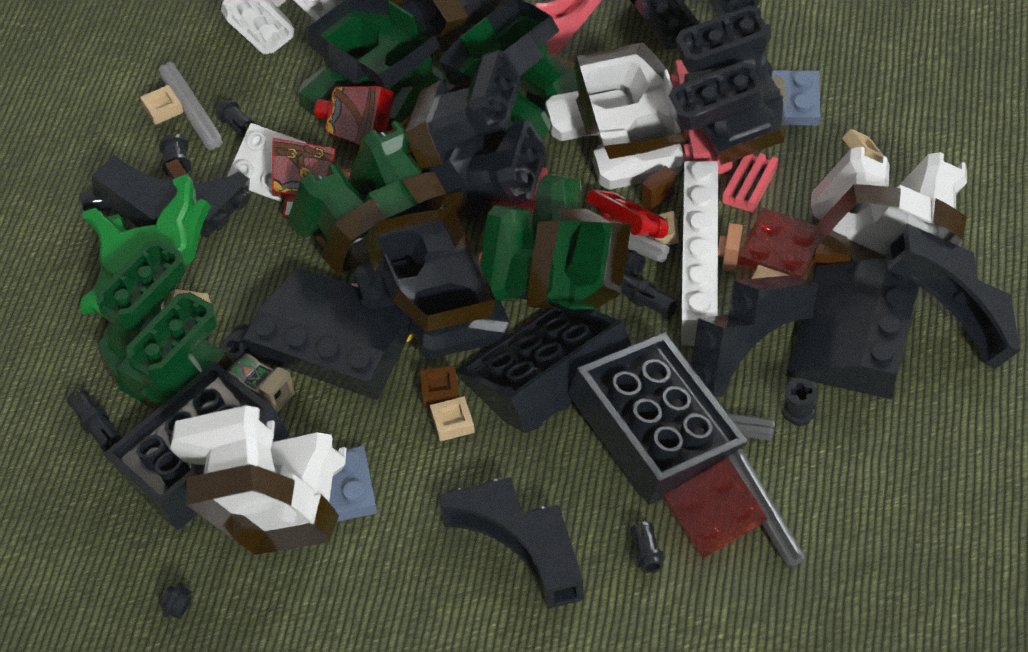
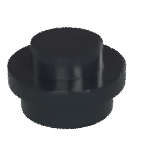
(176, 601)

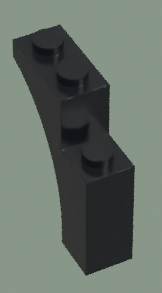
(144, 197)
(952, 278)
(754, 312)
(534, 536)

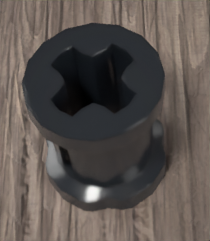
(170, 150)
(800, 401)

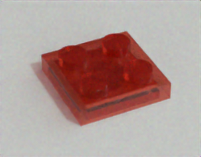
(780, 244)
(715, 507)

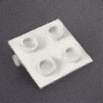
(255, 159)

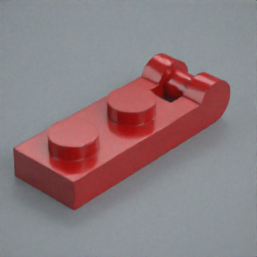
(616, 206)

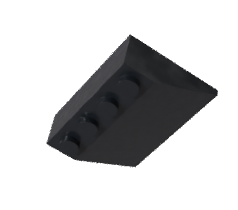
(856, 328)
(328, 334)
(533, 367)
(655, 415)
(145, 451)

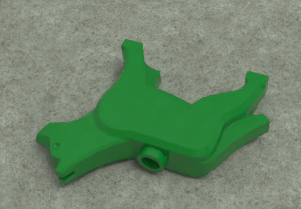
(176, 226)

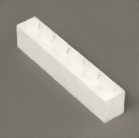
(699, 246)

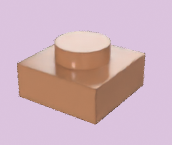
(730, 246)

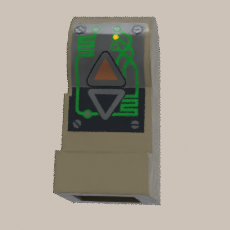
(263, 380)

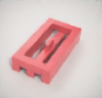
(758, 162)

